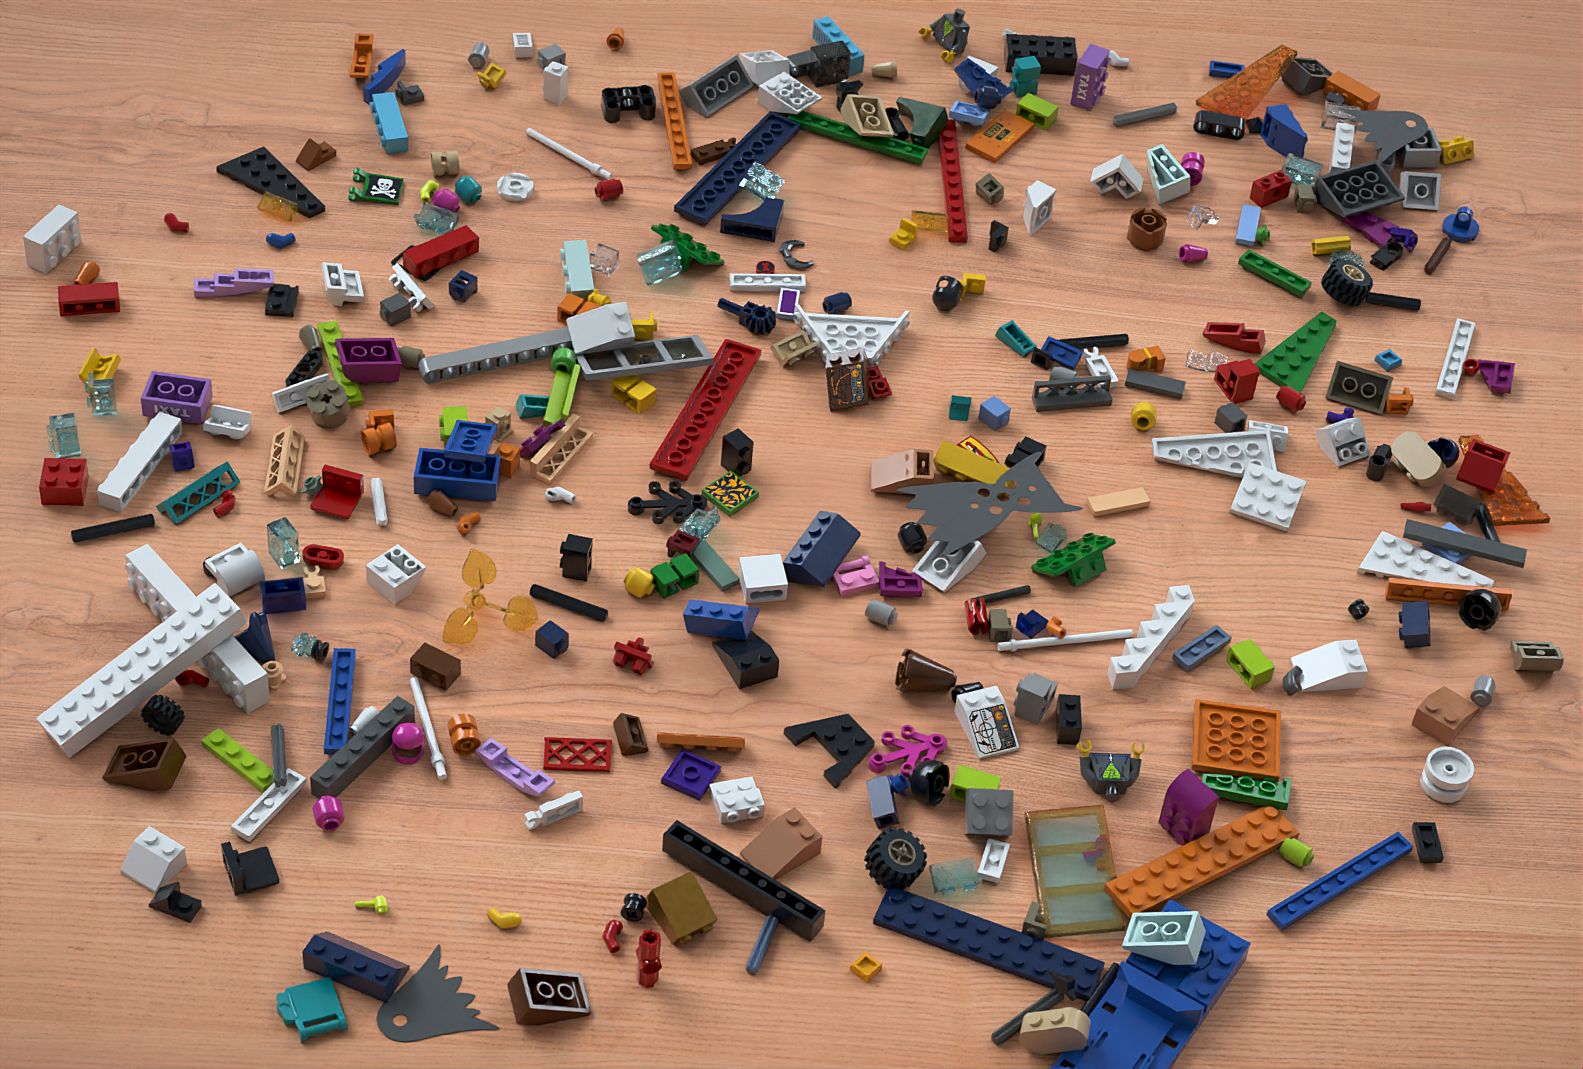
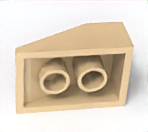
(866, 115)

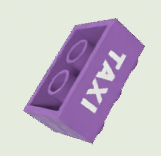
(1090, 77)
(177, 396)

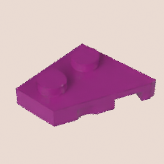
(1497, 375)
(540, 436)

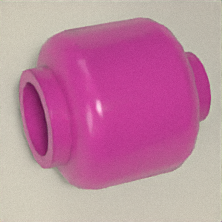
(446, 200)
(328, 813)

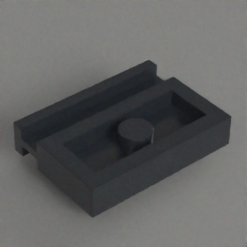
(281, 300)

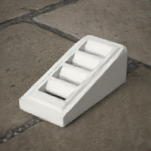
(522, 45)

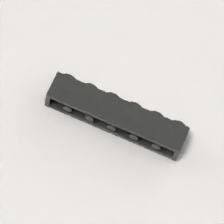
(361, 750)

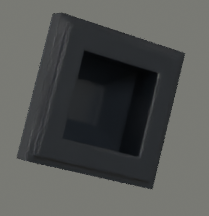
(1254, 125)

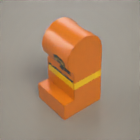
(1146, 359)

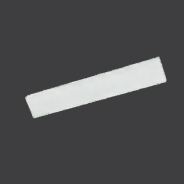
(1455, 358)

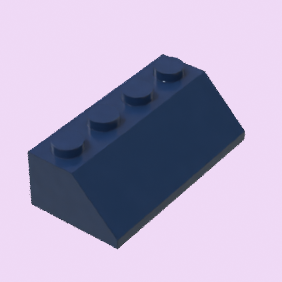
(820, 549)
(353, 965)

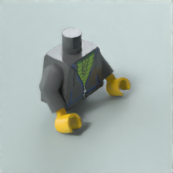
(950, 32)
(1109, 771)

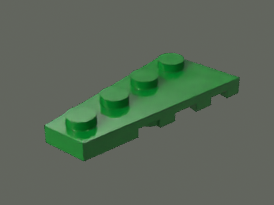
(1255, 792)

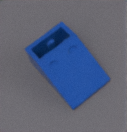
(1283, 131)

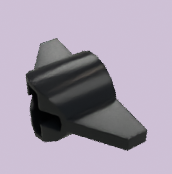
(1064, 984)

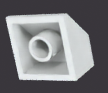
(1420, 190)
(1038, 206)
(154, 860)

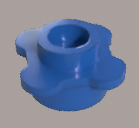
(899, 783)

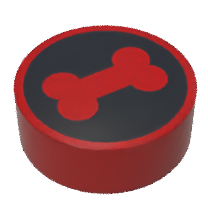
(765, 267)

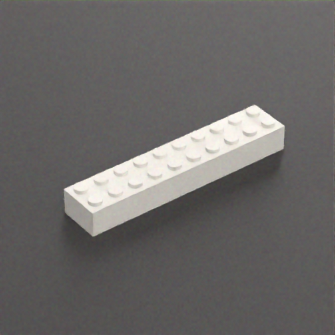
(226, 662)
(141, 670)

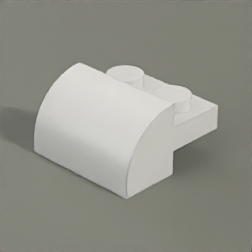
(341, 284)

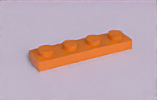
(710, 742)

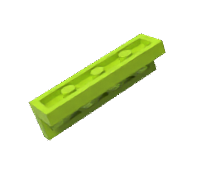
(561, 396)

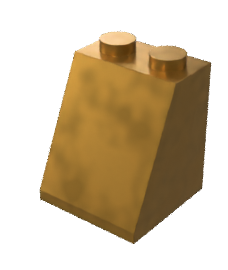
(681, 908)

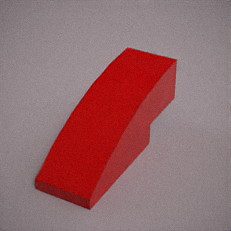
(1235, 336)

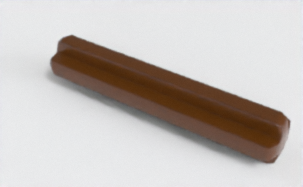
(1437, 256)

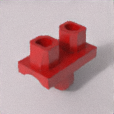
(634, 652)

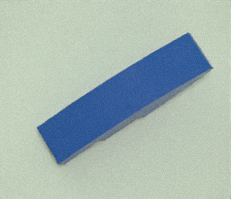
(386, 75)

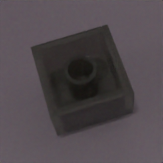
(829, 64)

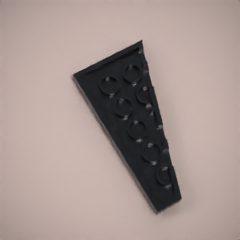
(265, 173)

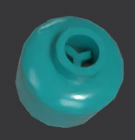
(468, 189)

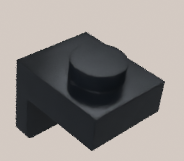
(998, 235)

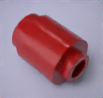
(609, 189)
(1291, 398)

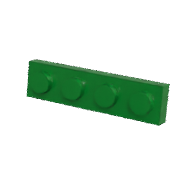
(1274, 273)

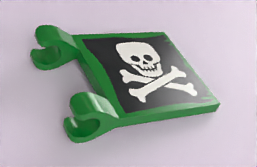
(376, 187)

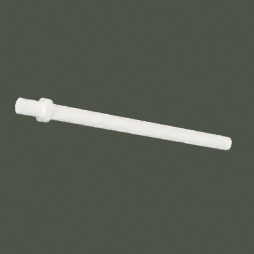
(1013, 645)

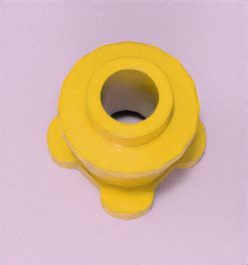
(598, 298)

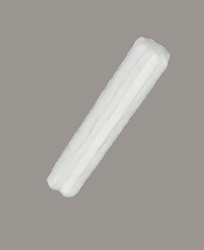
(379, 502)

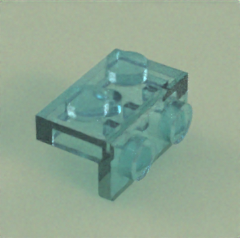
(436, 219)
(701, 523)
(955, 875)

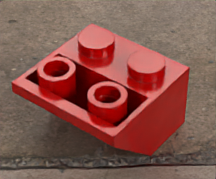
(1483, 466)

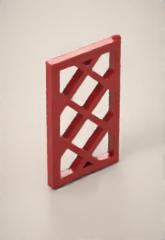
(588, 764)

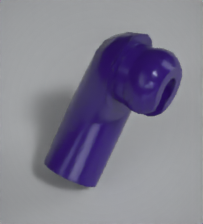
(1334, 417)

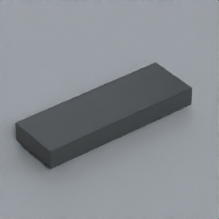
(1155, 383)

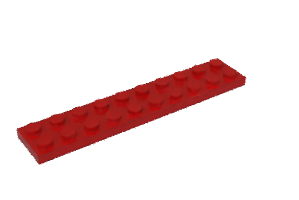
(705, 410)

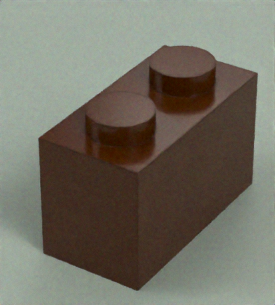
(435, 666)

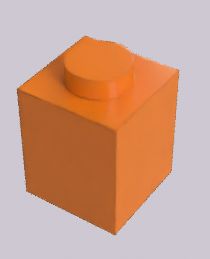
(509, 459)

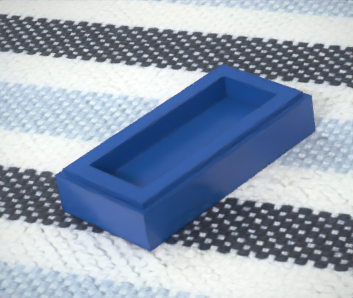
(1224, 69)

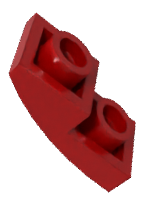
(877, 384)

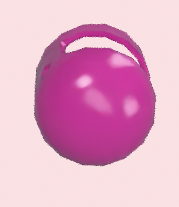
(408, 737)

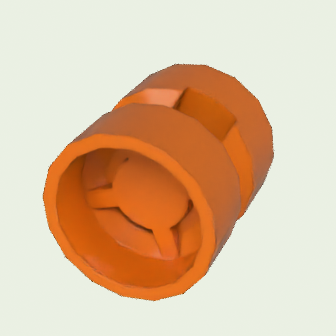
(377, 439)
(463, 734)

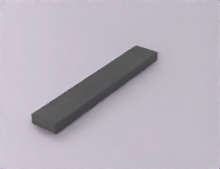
(1465, 543)

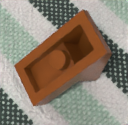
(315, 154)

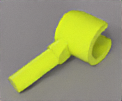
(1035, 519)
(379, 903)

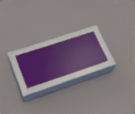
(787, 302)

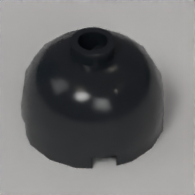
(1480, 609)
(928, 781)

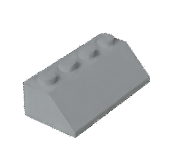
(717, 87)

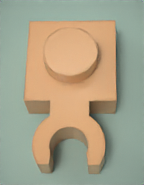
(314, 584)

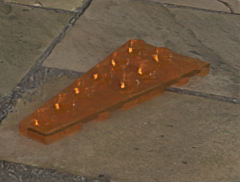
(1247, 88)
(1510, 500)

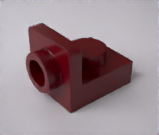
(682, 543)

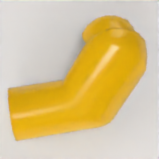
(505, 920)

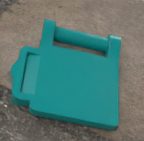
(310, 1004)

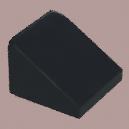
(1042, 358)

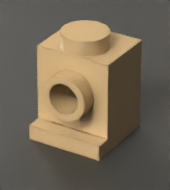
(503, 421)

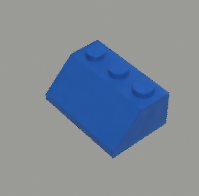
(719, 619)

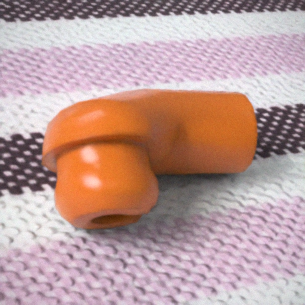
(1054, 627)

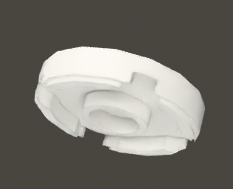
(515, 187)

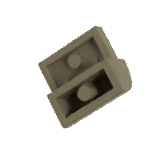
(1536, 656)

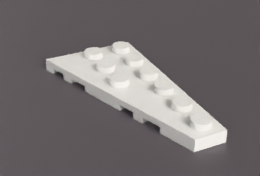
(1217, 452)
(1403, 560)

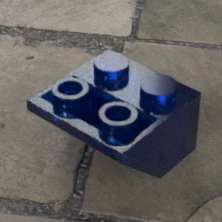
(282, 595)

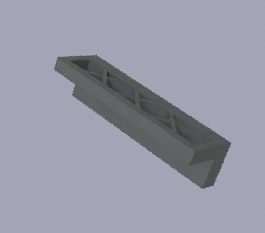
(1071, 396)

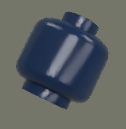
(987, 97)

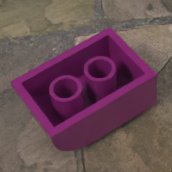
(369, 359)
(1188, 808)

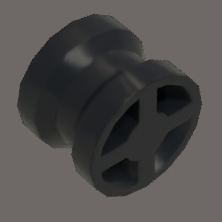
(633, 907)

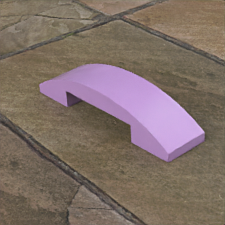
(512, 771)

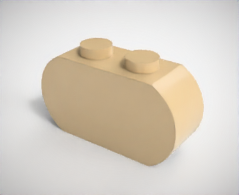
(1418, 459)
(1054, 1031)

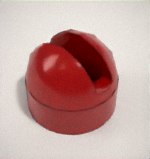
(1468, 363)

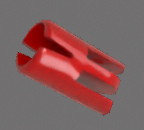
(976, 618)

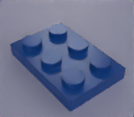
(470, 441)

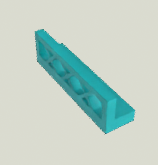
(192, 489)

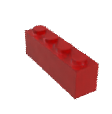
(441, 251)

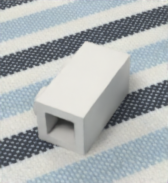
(555, 82)

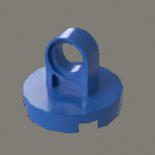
(1460, 226)

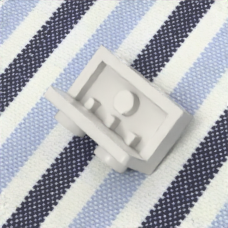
(228, 422)

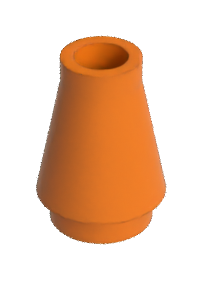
(616, 39)
(87, 273)

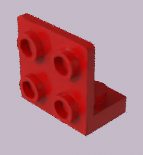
(339, 492)

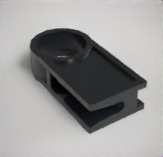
(1384, 258)

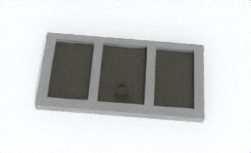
(645, 358)

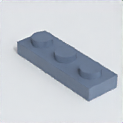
(1201, 648)

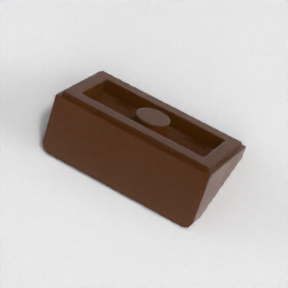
(630, 734)

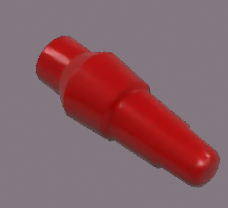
(1418, 506)

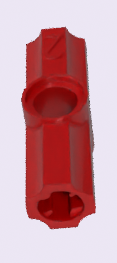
(648, 958)

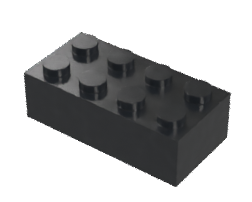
(1053, 53)

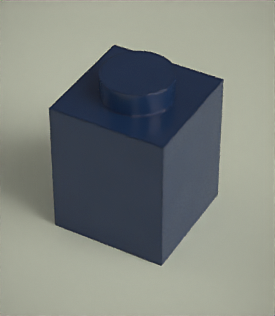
(552, 639)

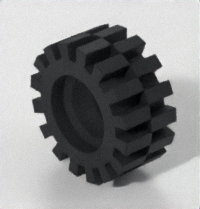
(162, 715)

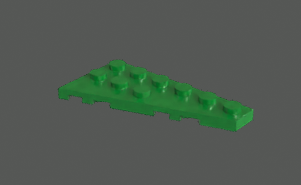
(1297, 355)

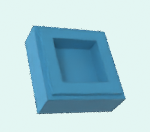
(1388, 360)

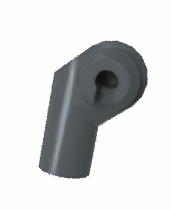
(1290, 679)

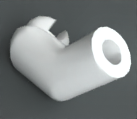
(1117, 61)
(558, 494)

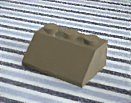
(1359, 387)

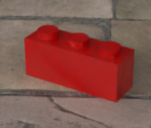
(88, 299)

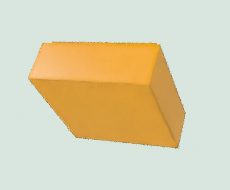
(866, 967)

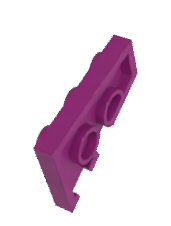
(1372, 226)

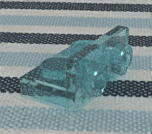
(102, 396)

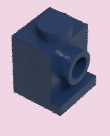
(459, 289)

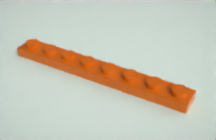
(674, 121)

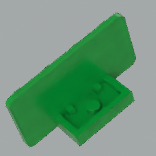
(687, 246)
(1080, 558)

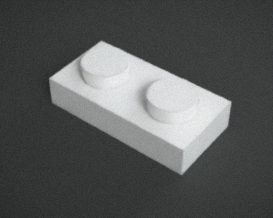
(993, 860)

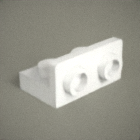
(1278, 433)

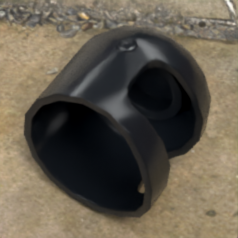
(947, 297)

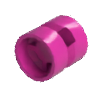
(1194, 165)

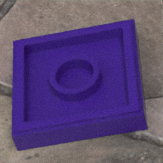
(691, 774)

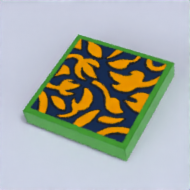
(730, 493)

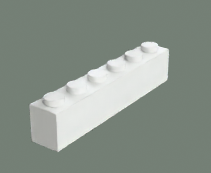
(139, 462)

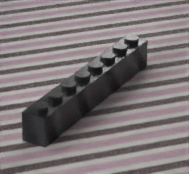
(743, 880)

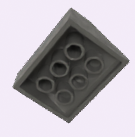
(1357, 189)

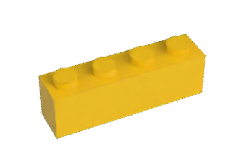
(969, 465)

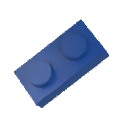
(1062, 352)

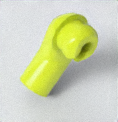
(425, 191)

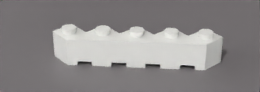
(1151, 638)

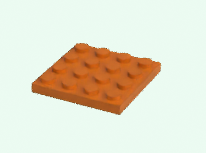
(1236, 740)

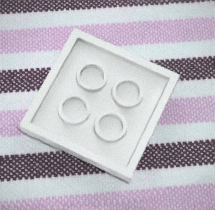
(1268, 497)

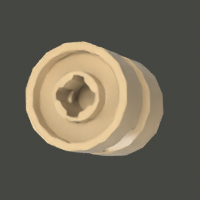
(451, 163)

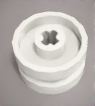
(1447, 774)

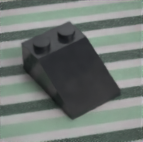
(747, 660)

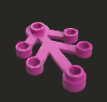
(933, 744)

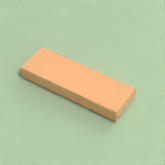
(1118, 501)

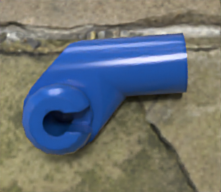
(280, 241)

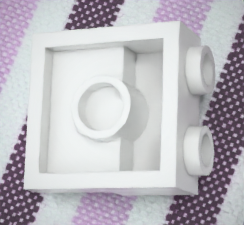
(737, 800)

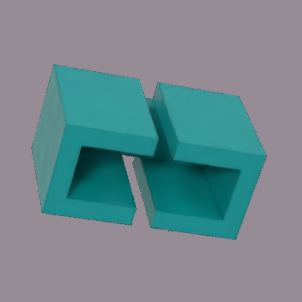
(1023, 73)

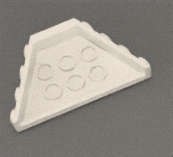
(849, 332)

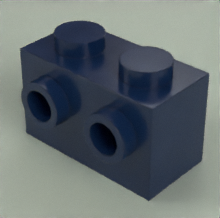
(1415, 624)

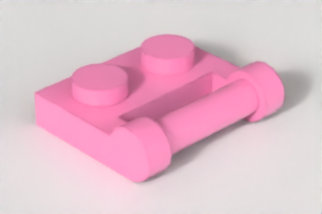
(857, 580)

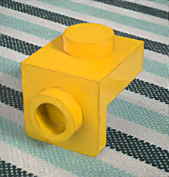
(492, 76)
(644, 328)

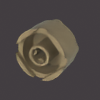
(328, 404)

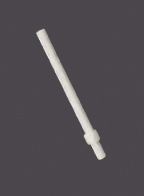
(595, 168)
(437, 758)

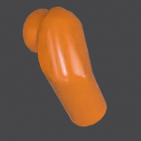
(466, 522)

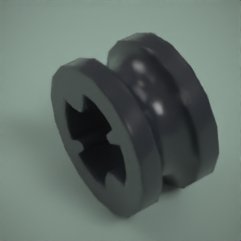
(1358, 609)
(320, 650)

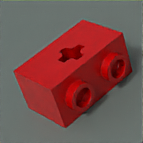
(1270, 188)

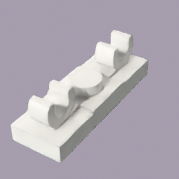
(411, 288)
(296, 394)

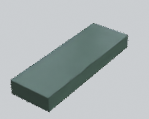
(714, 566)

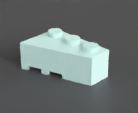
(1166, 175)
(576, 268)

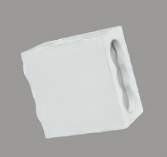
(762, 578)

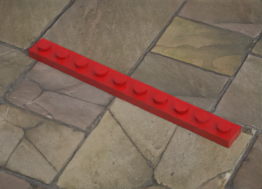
(952, 183)

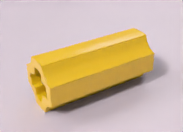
(1330, 245)

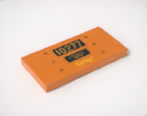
(999, 135)

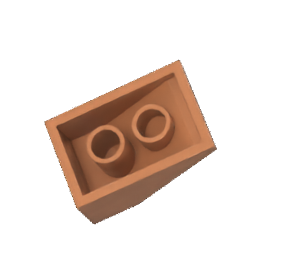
(1444, 715)
(783, 845)

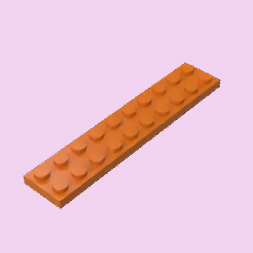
(1200, 861)

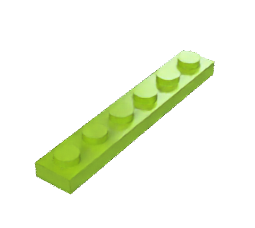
(328, 333)

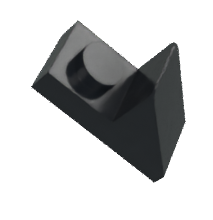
(174, 903)

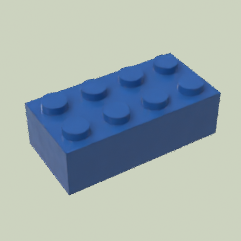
(456, 477)

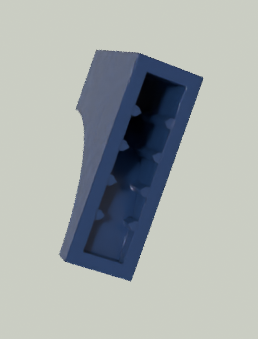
(757, 224)

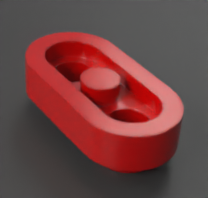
(323, 556)

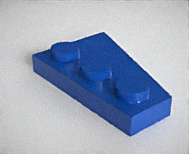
(976, 76)

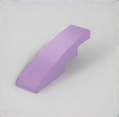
(233, 284)

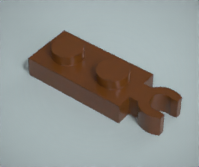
(712, 151)

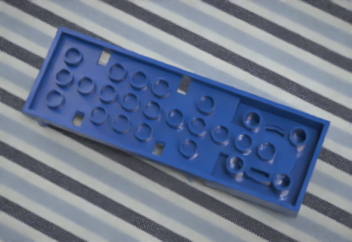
(1157, 1003)

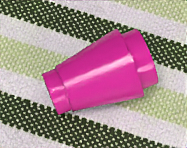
(1192, 253)

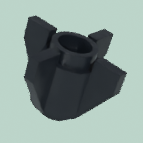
(846, 88)

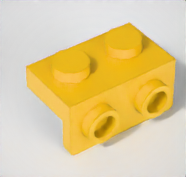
(1456, 149)
(101, 367)

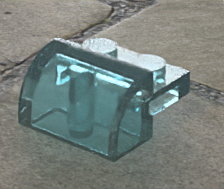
(660, 262)

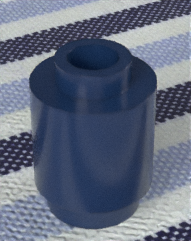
(837, 303)

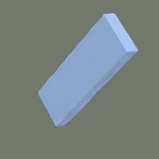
(1248, 225)

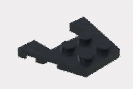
(840, 737)

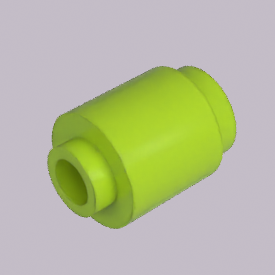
(1296, 852)

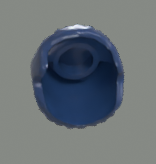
(1446, 450)

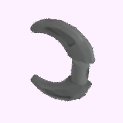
(789, 260)

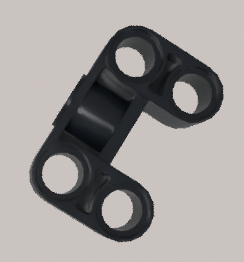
(628, 98)

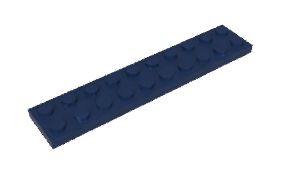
(725, 177)
(985, 941)

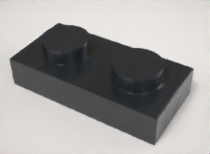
(1427, 842)

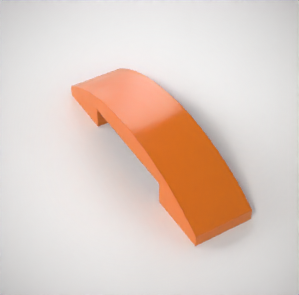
(362, 56)

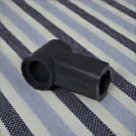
(898, 127)
(1379, 462)

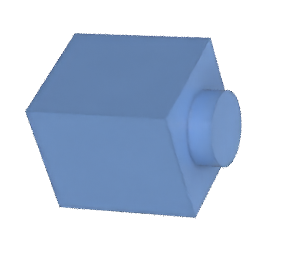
(994, 413)

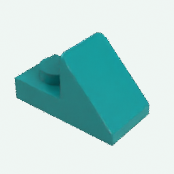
(959, 407)

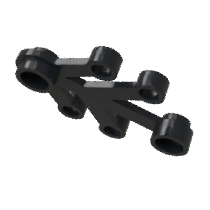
(669, 503)

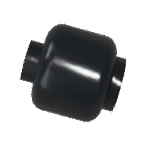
(912, 537)

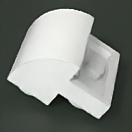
(235, 569)

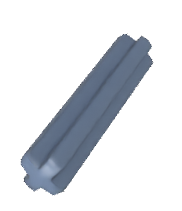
(762, 944)

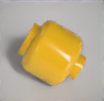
(1143, 416)
(639, 582)

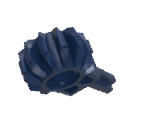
(752, 316)

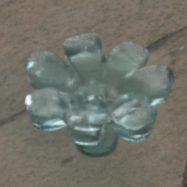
(303, 644)

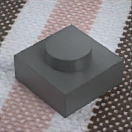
(1335, 98)

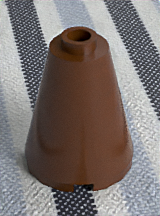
(923, 674)

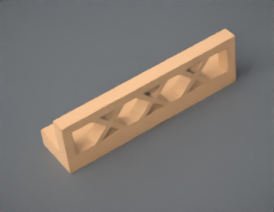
(555, 449)
(288, 461)

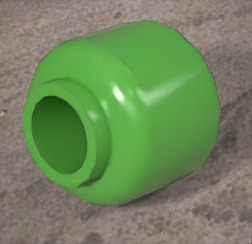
(563, 360)

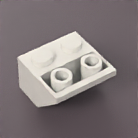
(1343, 441)
(395, 574)

